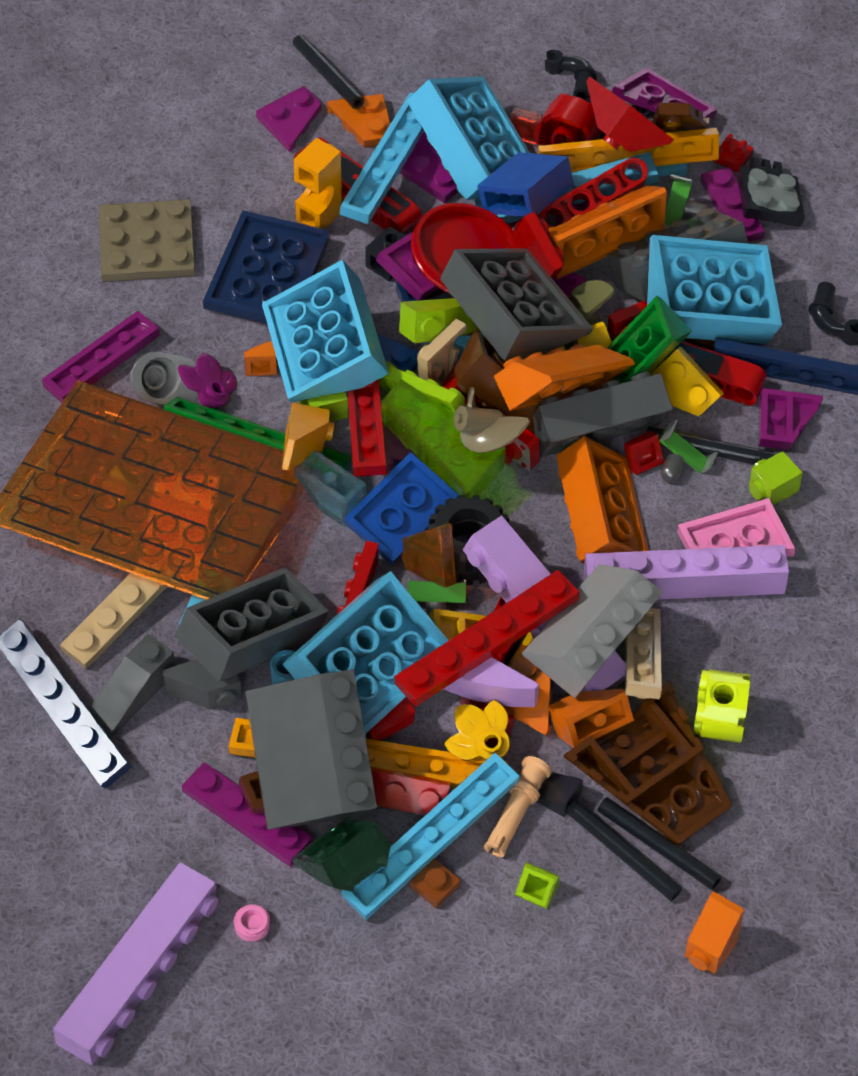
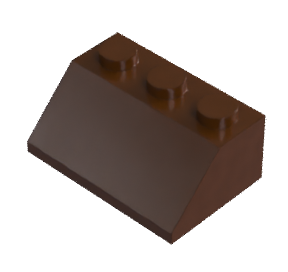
(477, 370)

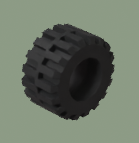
(466, 517)

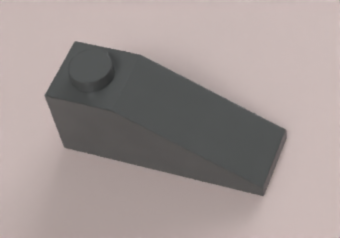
(132, 684)

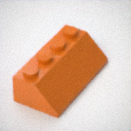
(602, 230)
(558, 374)
(600, 499)

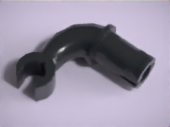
(582, 70)
(822, 312)

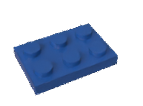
(399, 506)

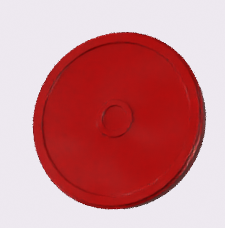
(452, 228)

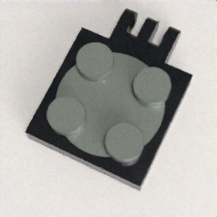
(769, 193)

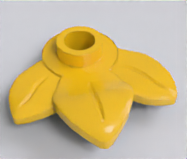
(476, 728)

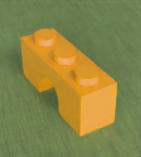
(320, 172)

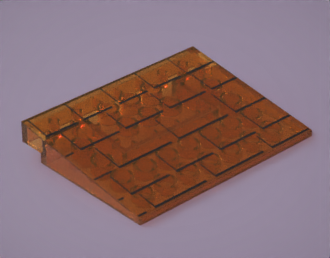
(151, 492)

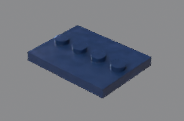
(263, 261)

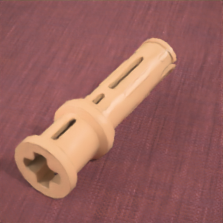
(522, 796)

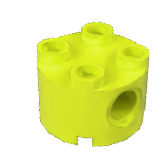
(722, 705)

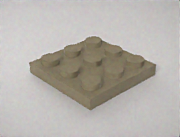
(146, 240)

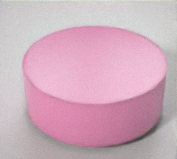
(252, 922)

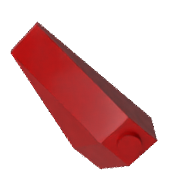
(622, 122)

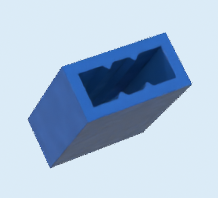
(526, 184)

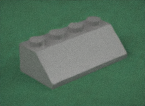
(593, 627)

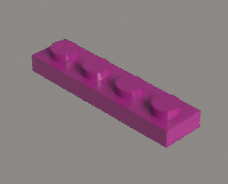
(102, 355)
(229, 804)

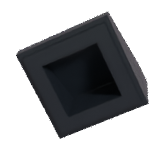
(560, 792)

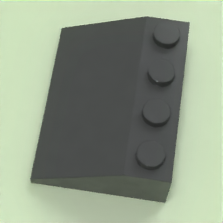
(513, 301)
(311, 750)

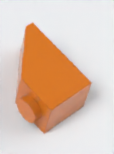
(590, 715)
(714, 933)

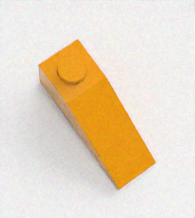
(305, 433)

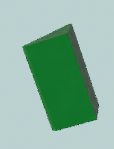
(649, 338)

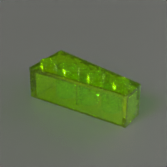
(432, 436)

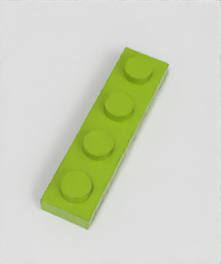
(449, 399)

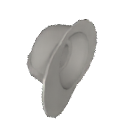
(157, 378)

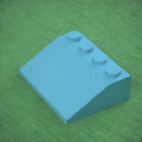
(466, 129)
(716, 287)
(325, 335)
(378, 639)

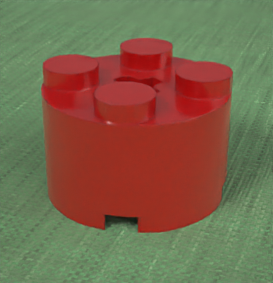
(567, 121)

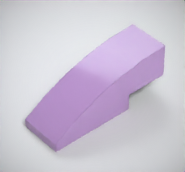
(496, 682)

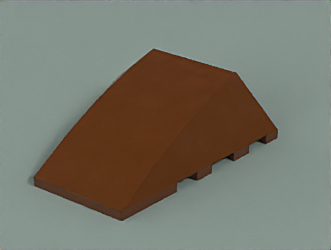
(656, 769)

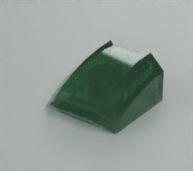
(345, 854)

